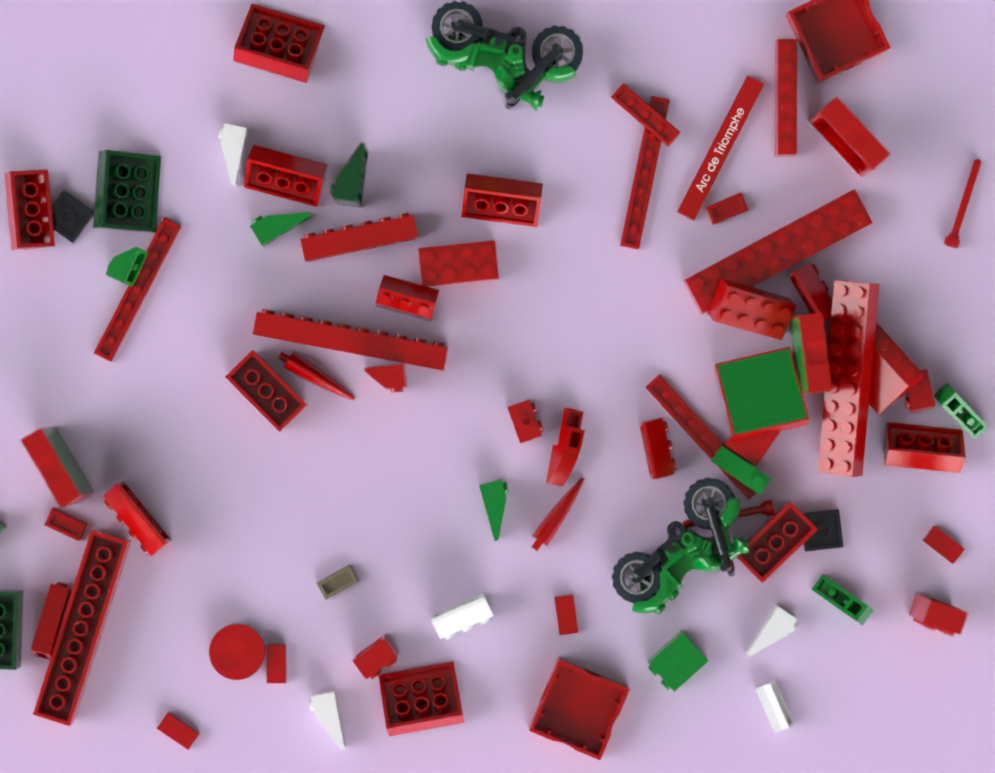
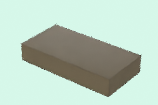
(337, 581)

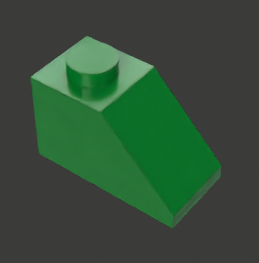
(127, 265)

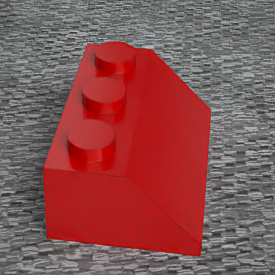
(812, 290)
(407, 298)
(390, 376)
(657, 448)

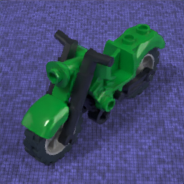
(502, 53)
(683, 551)

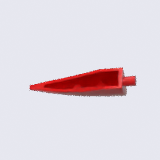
(312, 374)
(555, 518)

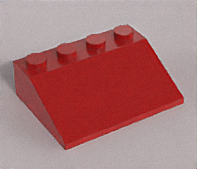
(278, 43)
(891, 373)
(421, 699)

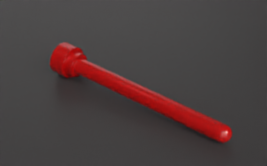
(952, 239)
(764, 508)

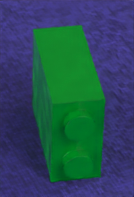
(676, 661)

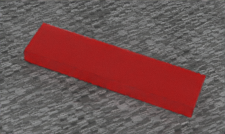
(645, 115)

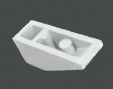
(233, 145)
(774, 628)
(327, 712)

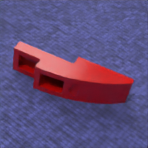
(566, 452)

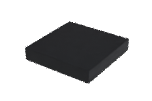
(70, 216)
(828, 533)

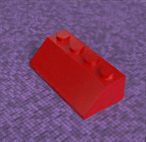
(285, 175)
(501, 200)
(29, 209)
(924, 447)
(137, 518)

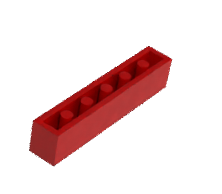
(786, 98)
(359, 238)

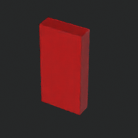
(726, 208)
(66, 524)
(943, 544)
(566, 614)
(276, 663)
(178, 730)

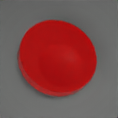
(237, 651)

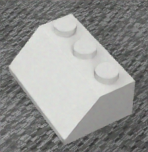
(462, 616)

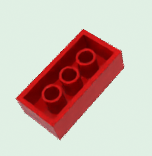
(458, 263)
(751, 309)
(266, 390)
(777, 541)
(938, 615)

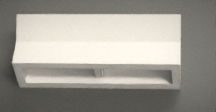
(774, 706)

